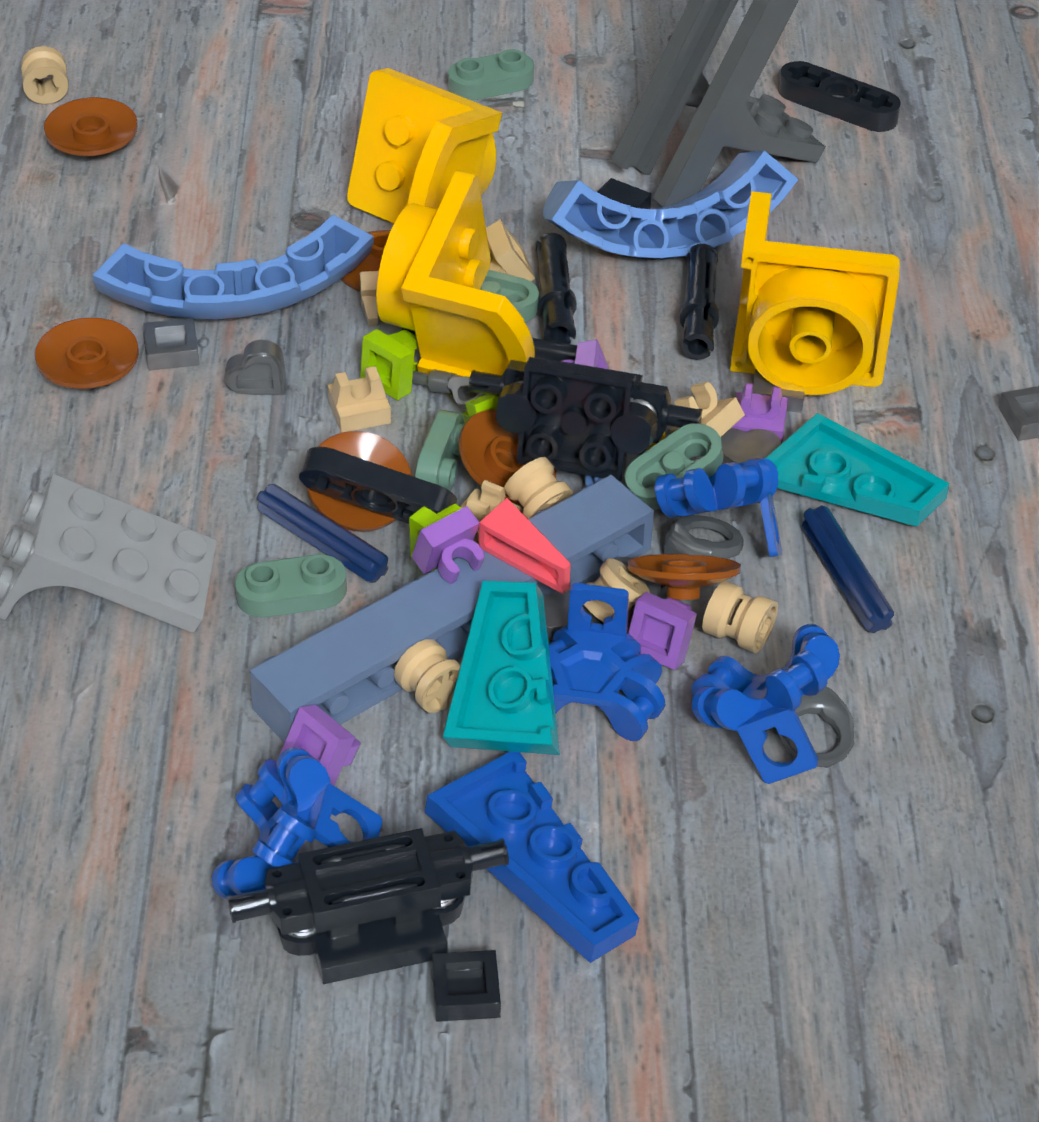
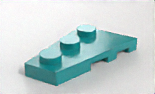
(853, 472)
(505, 675)

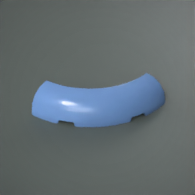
(669, 231)
(235, 287)

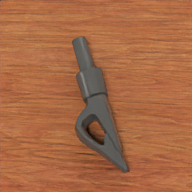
(446, 382)

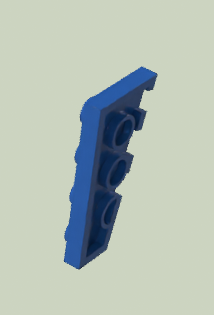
(544, 855)

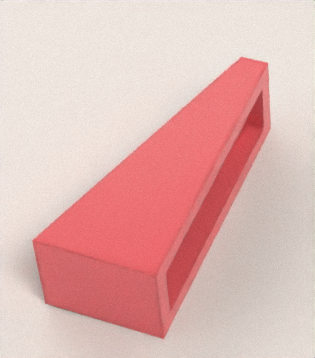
(520, 544)

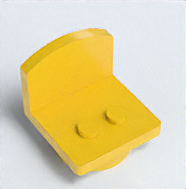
(415, 142)
(434, 282)
(812, 312)

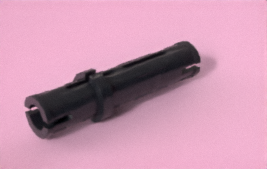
(556, 300)
(699, 312)

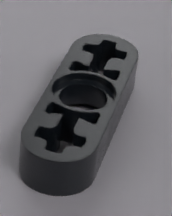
(861, 104)
(371, 485)

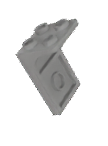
(108, 550)

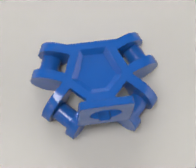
(728, 488)
(599, 659)
(753, 703)
(305, 814)

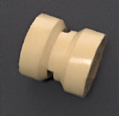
(740, 616)

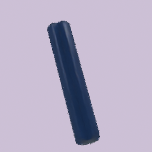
(322, 533)
(848, 569)

